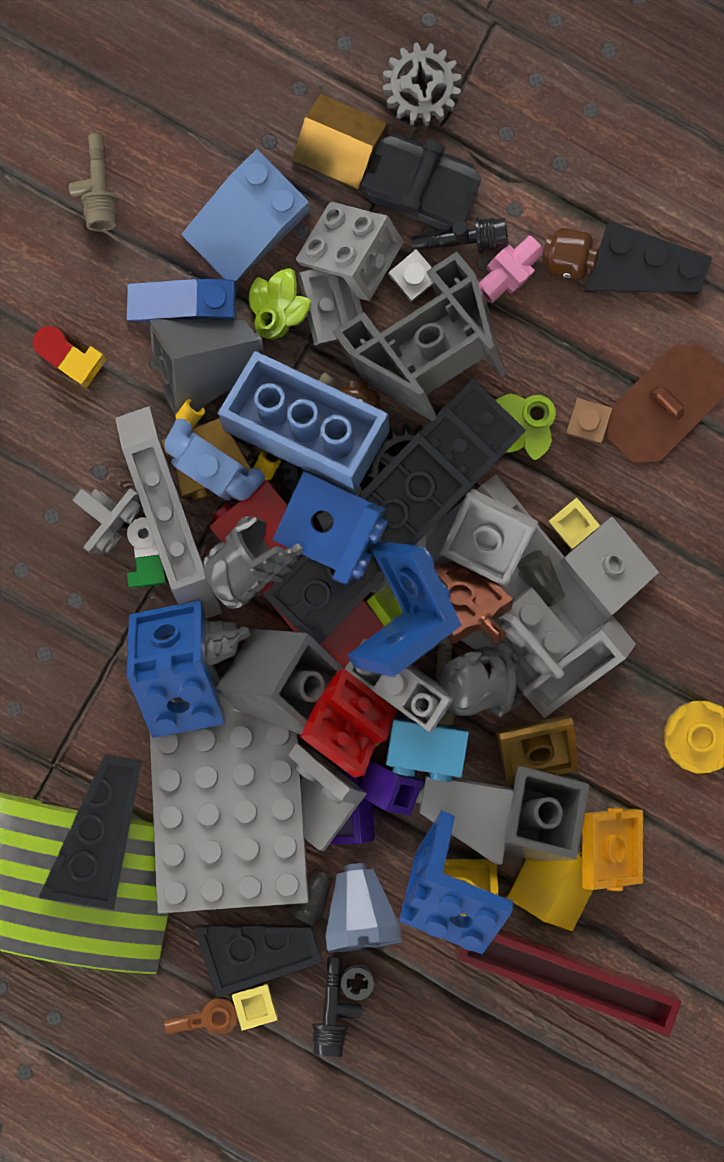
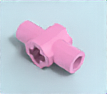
(510, 268)

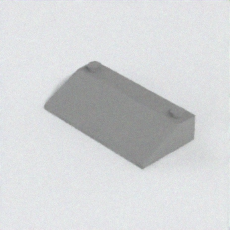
(600, 640)

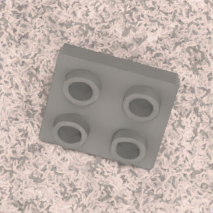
(109, 514)

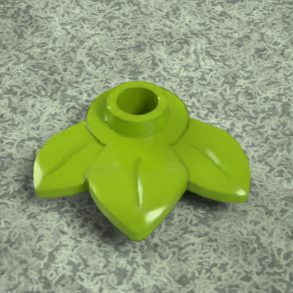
(278, 301)
(537, 435)

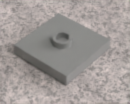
(488, 537)
(609, 567)

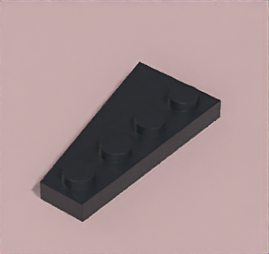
(95, 845)

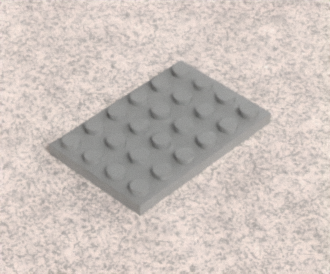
(228, 816)

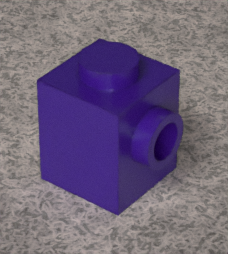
(384, 785)

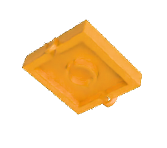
(612, 849)

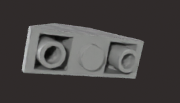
(409, 692)

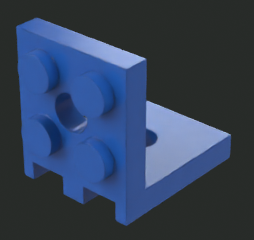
(354, 528)
(425, 606)
(172, 670)
(436, 899)

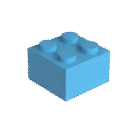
(434, 752)

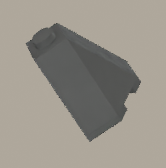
(201, 357)

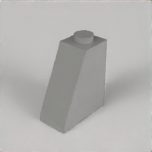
(478, 809)

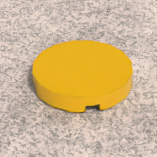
(696, 736)

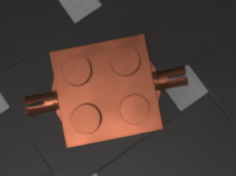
(475, 600)

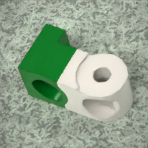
(148, 562)

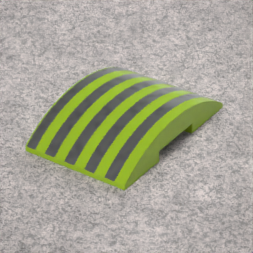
(66, 932)

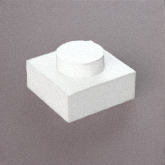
(411, 275)

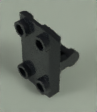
(421, 181)

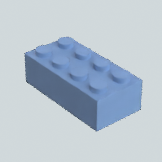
(304, 421)

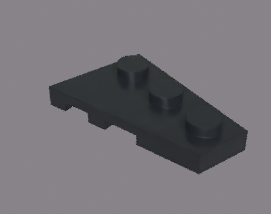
(644, 263)
(255, 953)

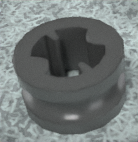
(364, 990)

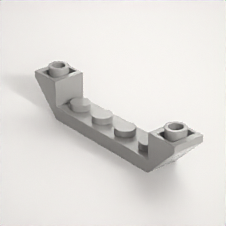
(164, 510)

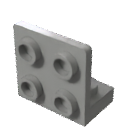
(352, 246)
(539, 632)
(326, 796)

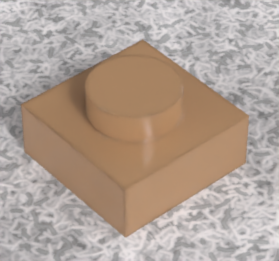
(589, 421)

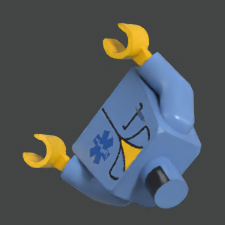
(209, 464)

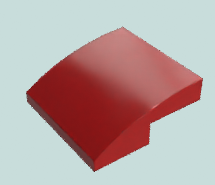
(348, 723)

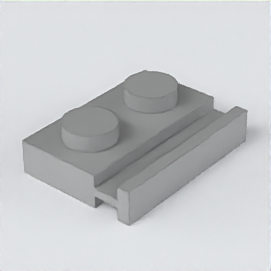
(331, 304)

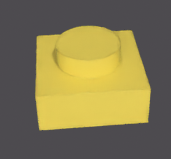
(573, 523)
(254, 1006)

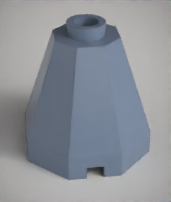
(360, 912)

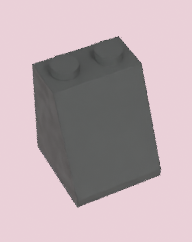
(278, 677)
(545, 816)

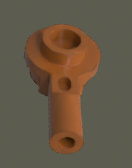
(217, 1017)

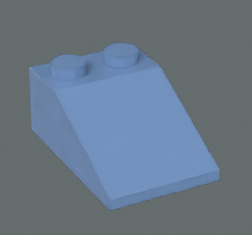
(246, 217)

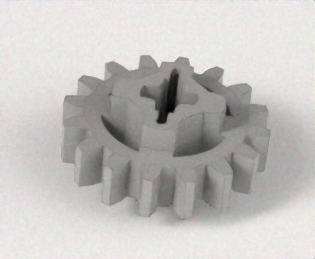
(435, 81)

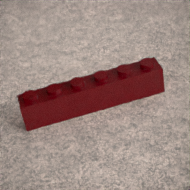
(577, 981)

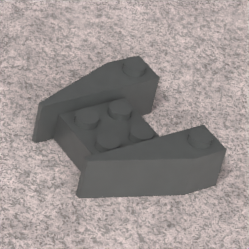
(427, 344)

